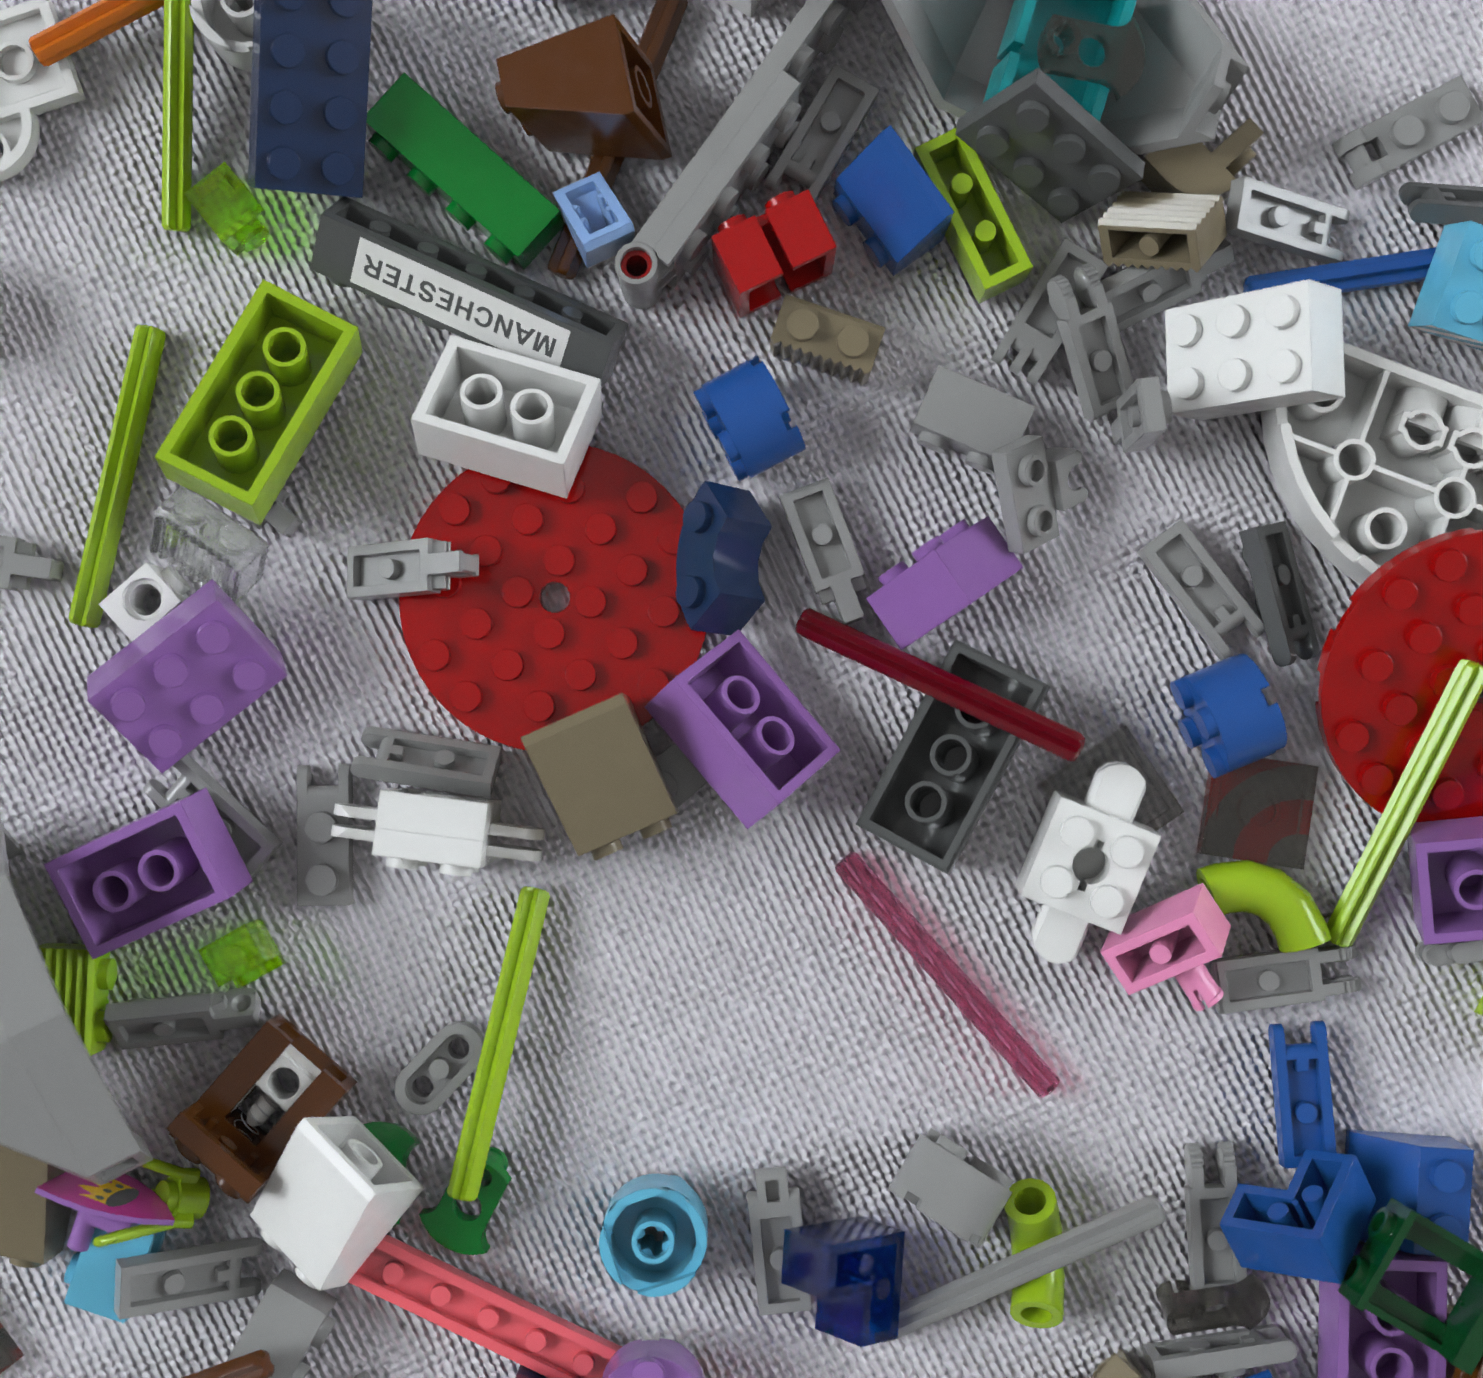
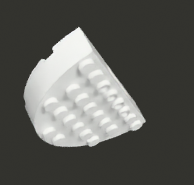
(1380, 464)

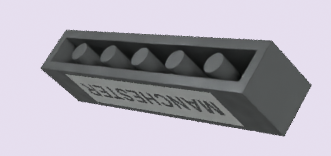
(462, 291)

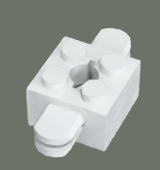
(437, 828)
(1087, 861)

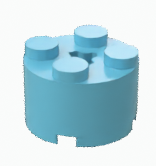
(638, 1259)

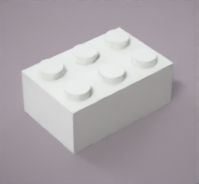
(1255, 351)
(507, 416)

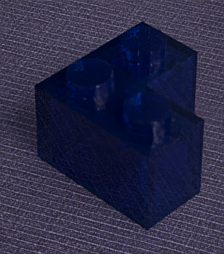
(853, 1273)

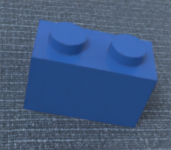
(891, 203)
(1420, 1172)

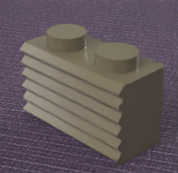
(1162, 230)
(826, 339)

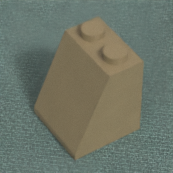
(602, 776)
(30, 1224)

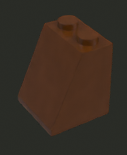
(586, 93)

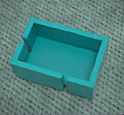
(1021, 40)

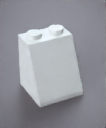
(332, 1199)

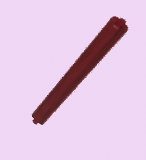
(941, 685)

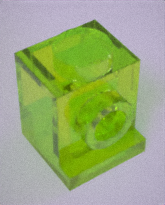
(229, 209)
(242, 955)

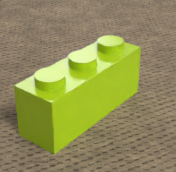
(980, 227)

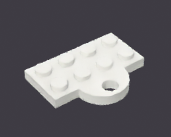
(27, 85)

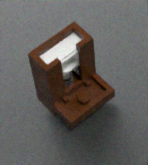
(233, 1143)

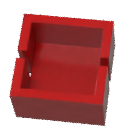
(782, 242)

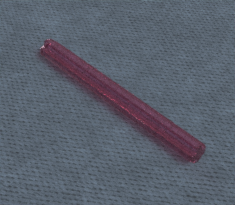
(947, 974)

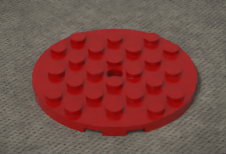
(493, 645)
(1392, 665)

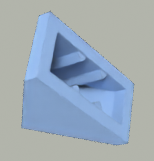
(594, 218)

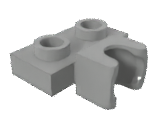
(1031, 489)

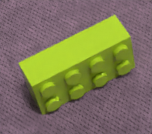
(260, 402)

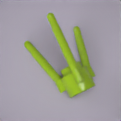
(183, 1192)

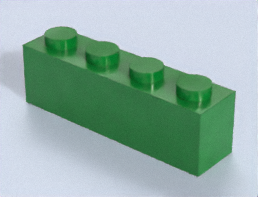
(463, 172)

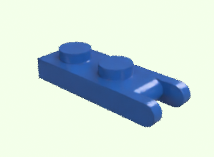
(1301, 1094)

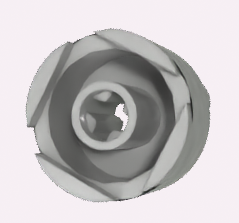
(951, 1191)

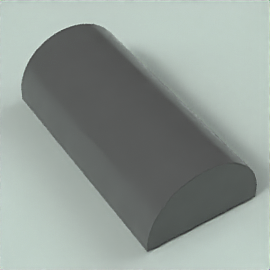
(948, 765)

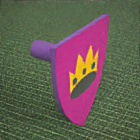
(108, 1207)

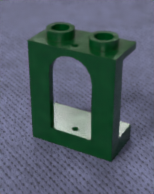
(1462, 1333)

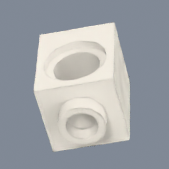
(126, 601)

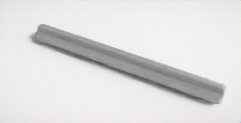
(1030, 1264)

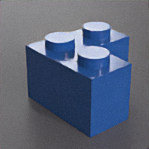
(1309, 1226)

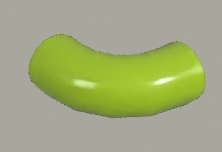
(1270, 896)
(1032, 1219)

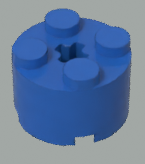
(749, 418)
(1229, 714)

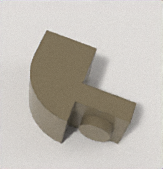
(1197, 169)

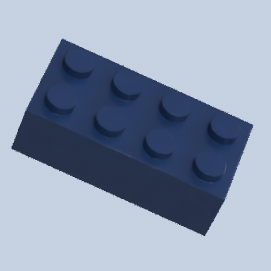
(309, 95)

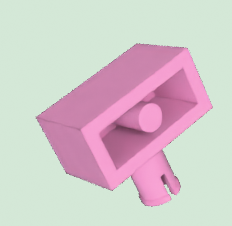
(1171, 942)

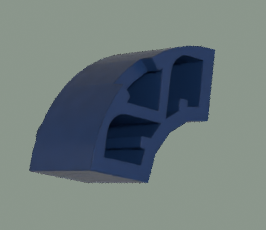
(720, 559)

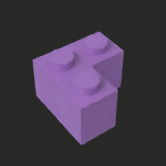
(944, 580)

